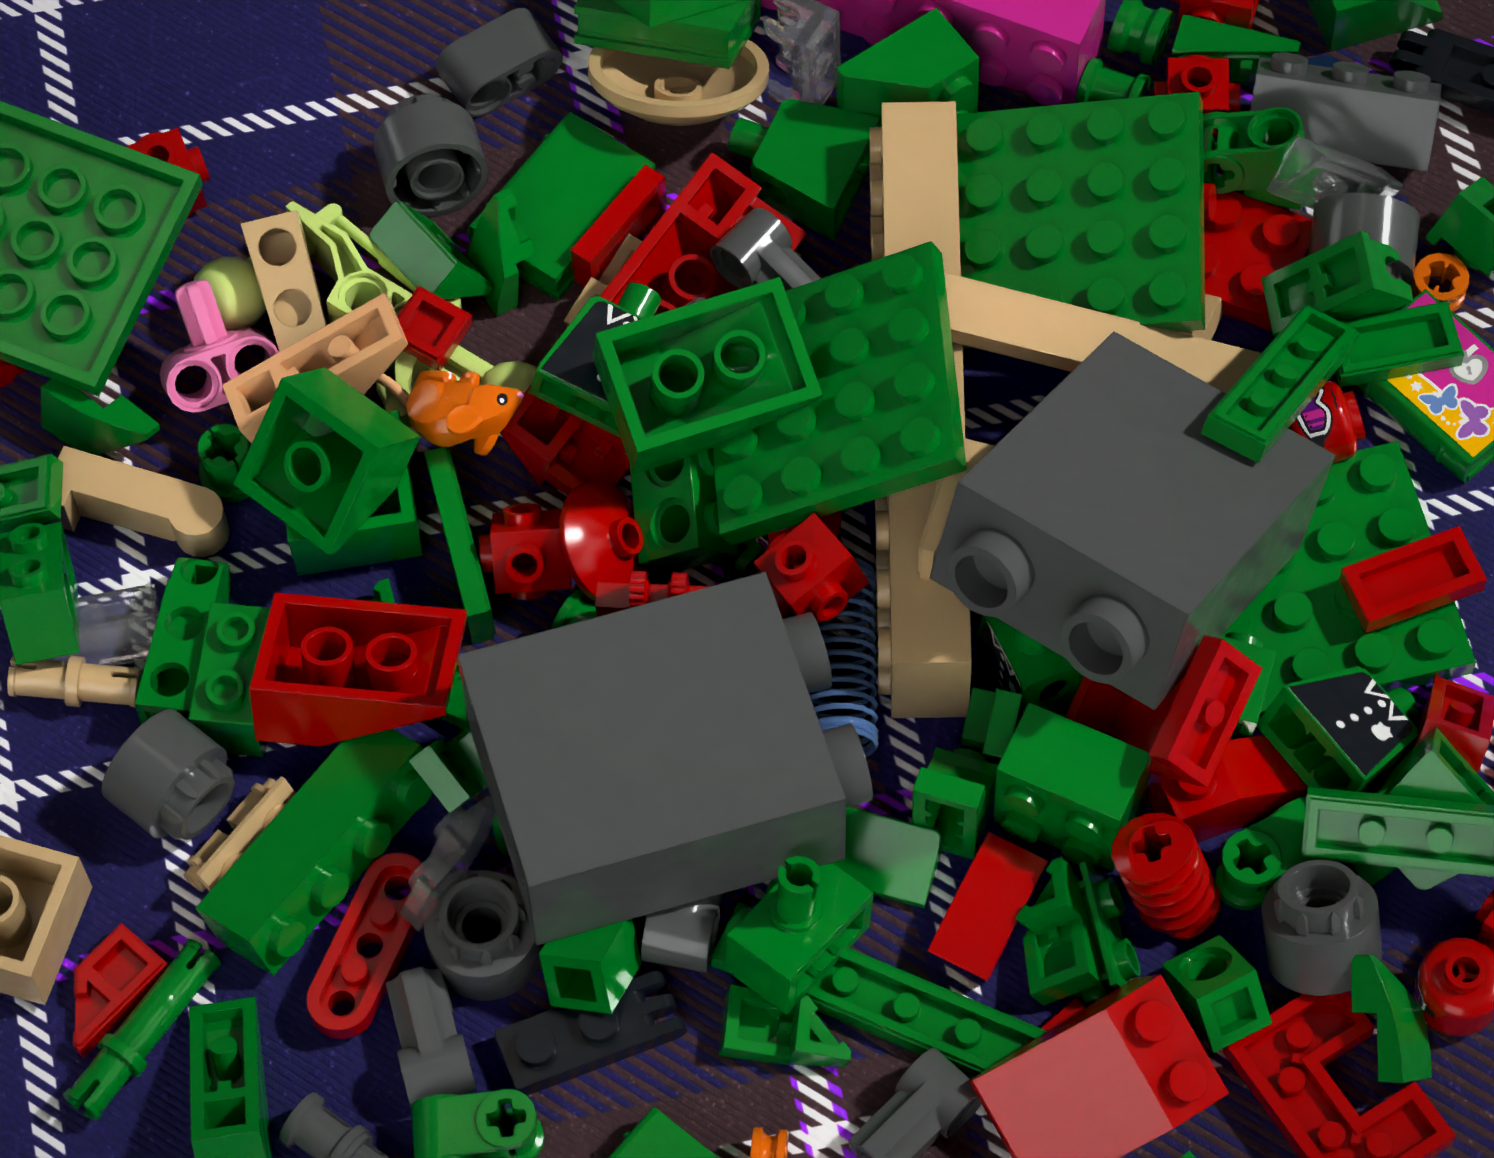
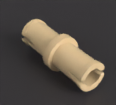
(75, 681)

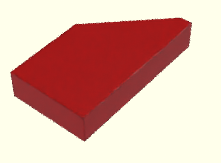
(111, 985)

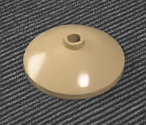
(677, 90)

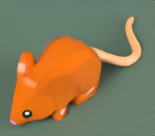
(456, 410)

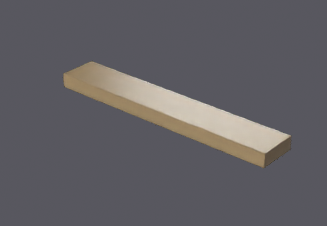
(1067, 334)

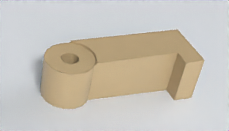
(285, 276)
(141, 502)

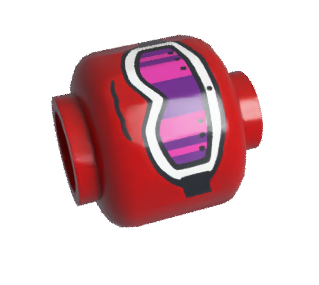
(1332, 421)
(1457, 986)

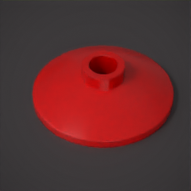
(599, 536)

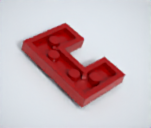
(1289, 1080)

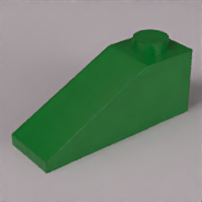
(228, 1081)

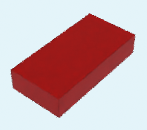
(630, 213)
(1412, 579)

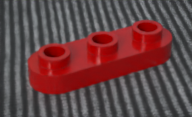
(344, 971)

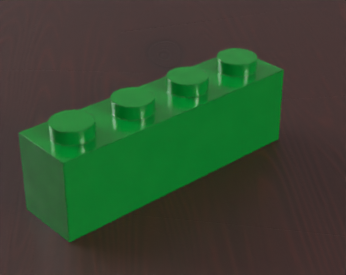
(316, 848)

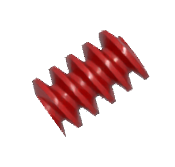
(1166, 875)

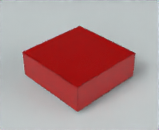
(432, 327)

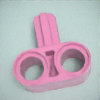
(209, 348)

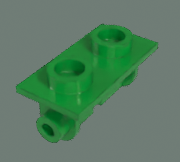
(1115, 955)

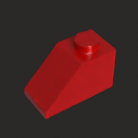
(1461, 716)

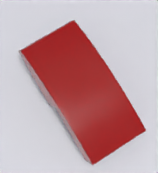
(987, 905)

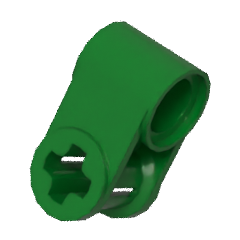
(1248, 146)
(1268, 847)
(474, 1126)

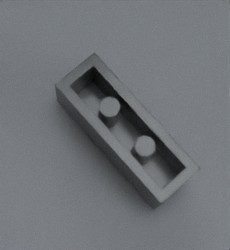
(1353, 110)

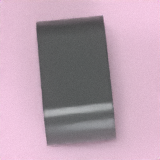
(498, 62)

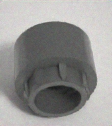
(430, 155)
(1379, 215)
(169, 777)
(1316, 926)
(489, 968)

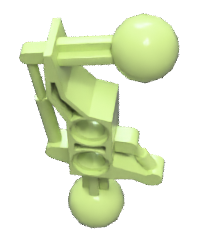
(333, 251)

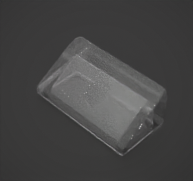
(1318, 171)
(116, 625)

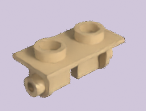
(248, 822)

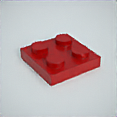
(1246, 244)

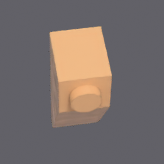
(352, 347)

